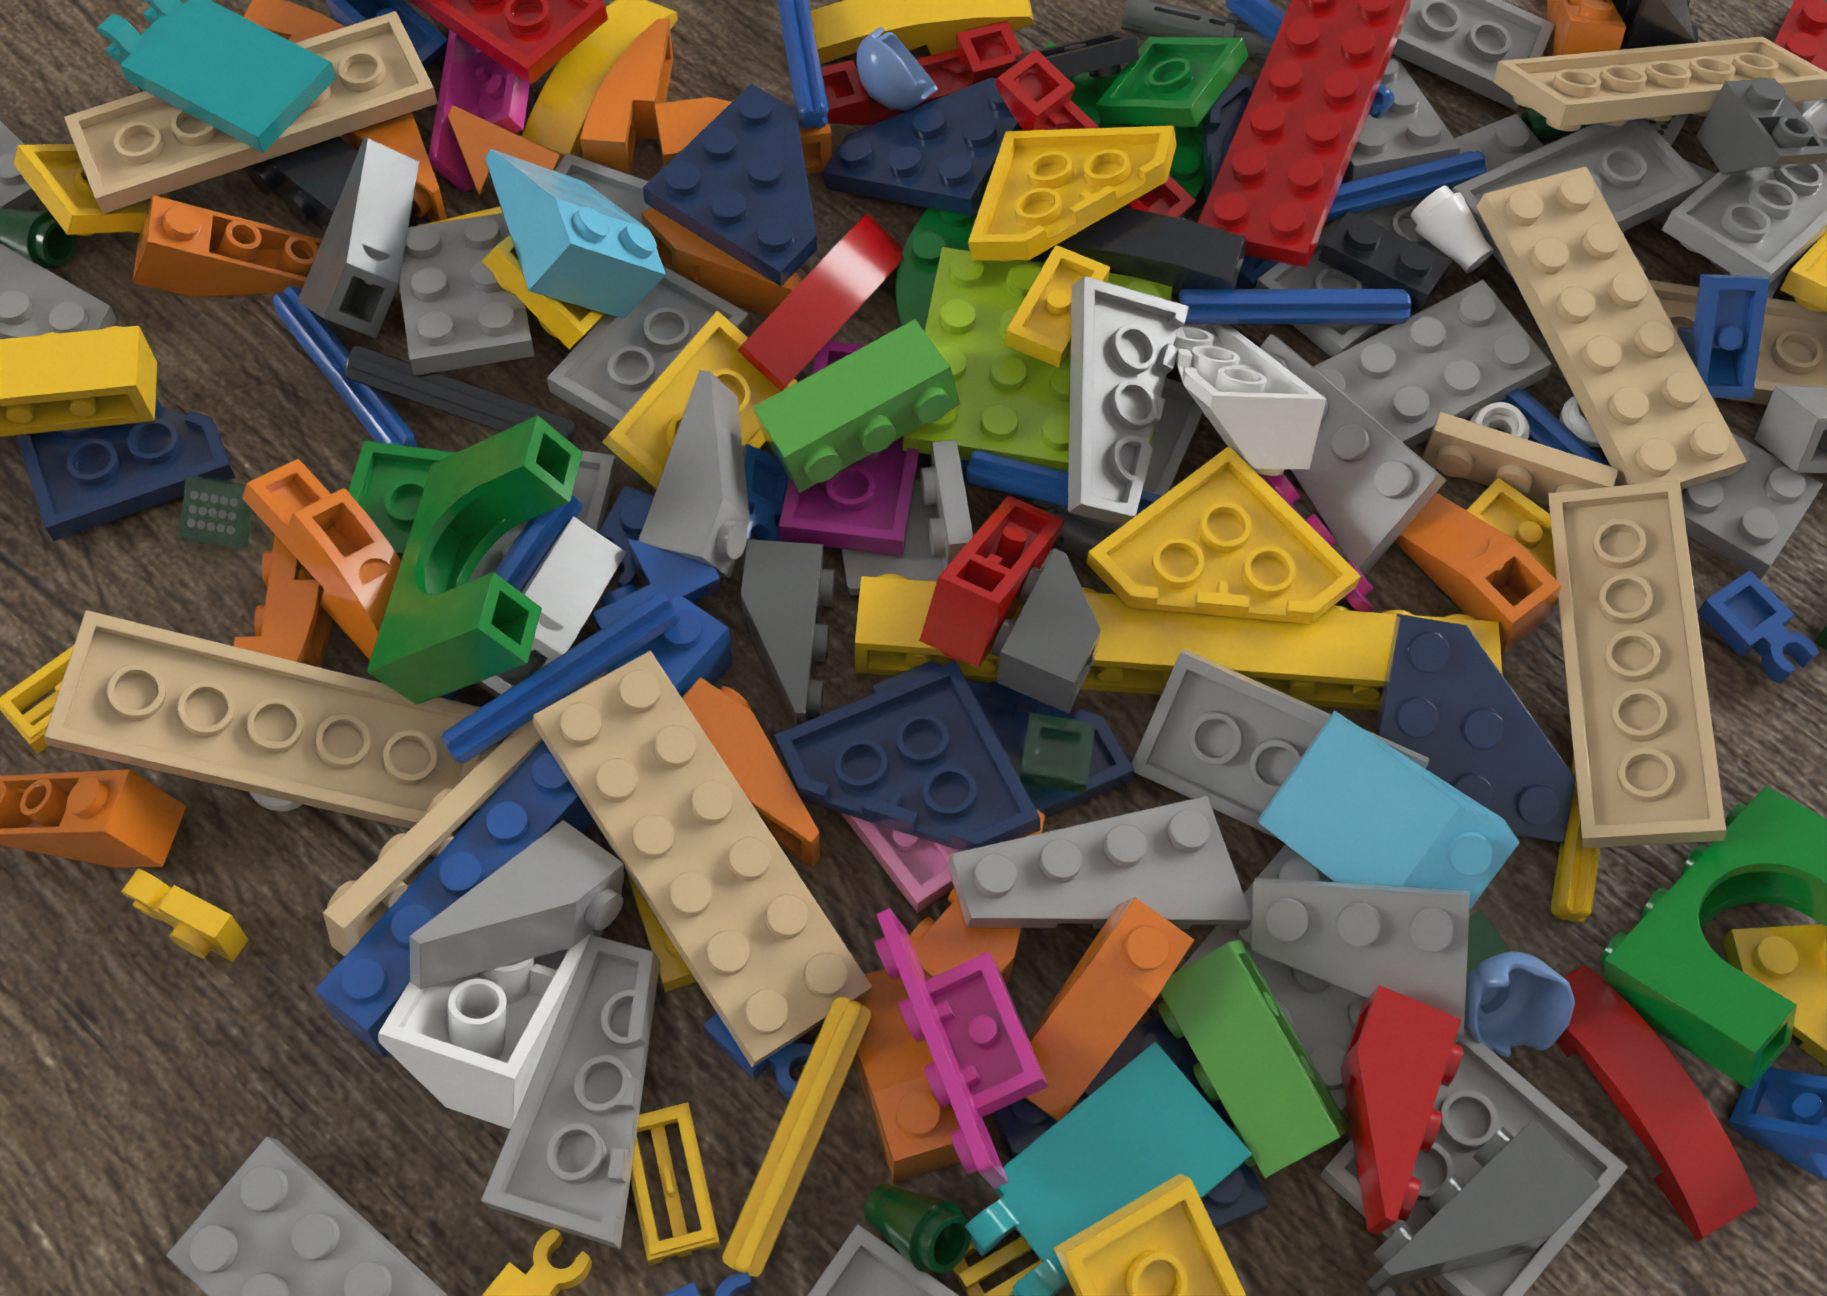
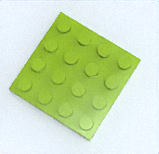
(1006, 397)

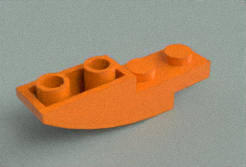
(333, 543)
(292, 619)

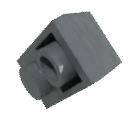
(1758, 129)
(1053, 638)

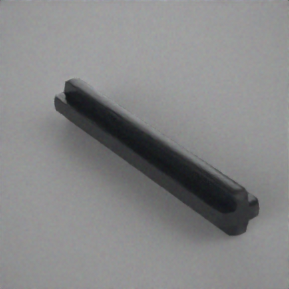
(447, 393)

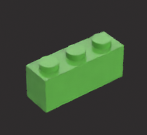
(857, 405)
(1251, 1058)

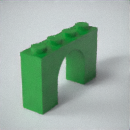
(439, 624)
(1673, 975)

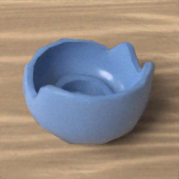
(892, 72)
(1516, 1002)

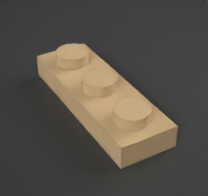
(1533, 469)

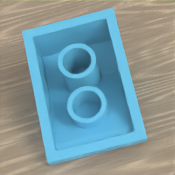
(574, 238)
(1384, 819)

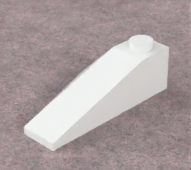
(1249, 398)
(483, 1033)

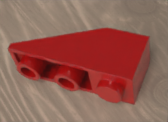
(1390, 1087)

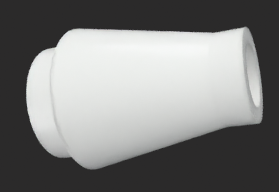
(1451, 228)

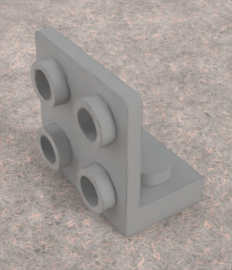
(936, 526)

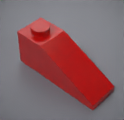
(986, 580)

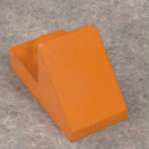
(479, 136)

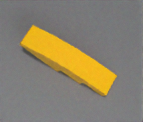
(916, 23)

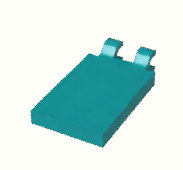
(219, 68)
(1102, 1157)

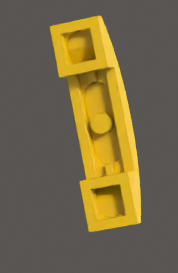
(570, 89)

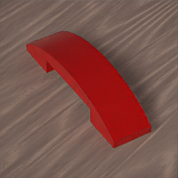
(977, 57)
(1042, 101)
(822, 302)
(1660, 1104)

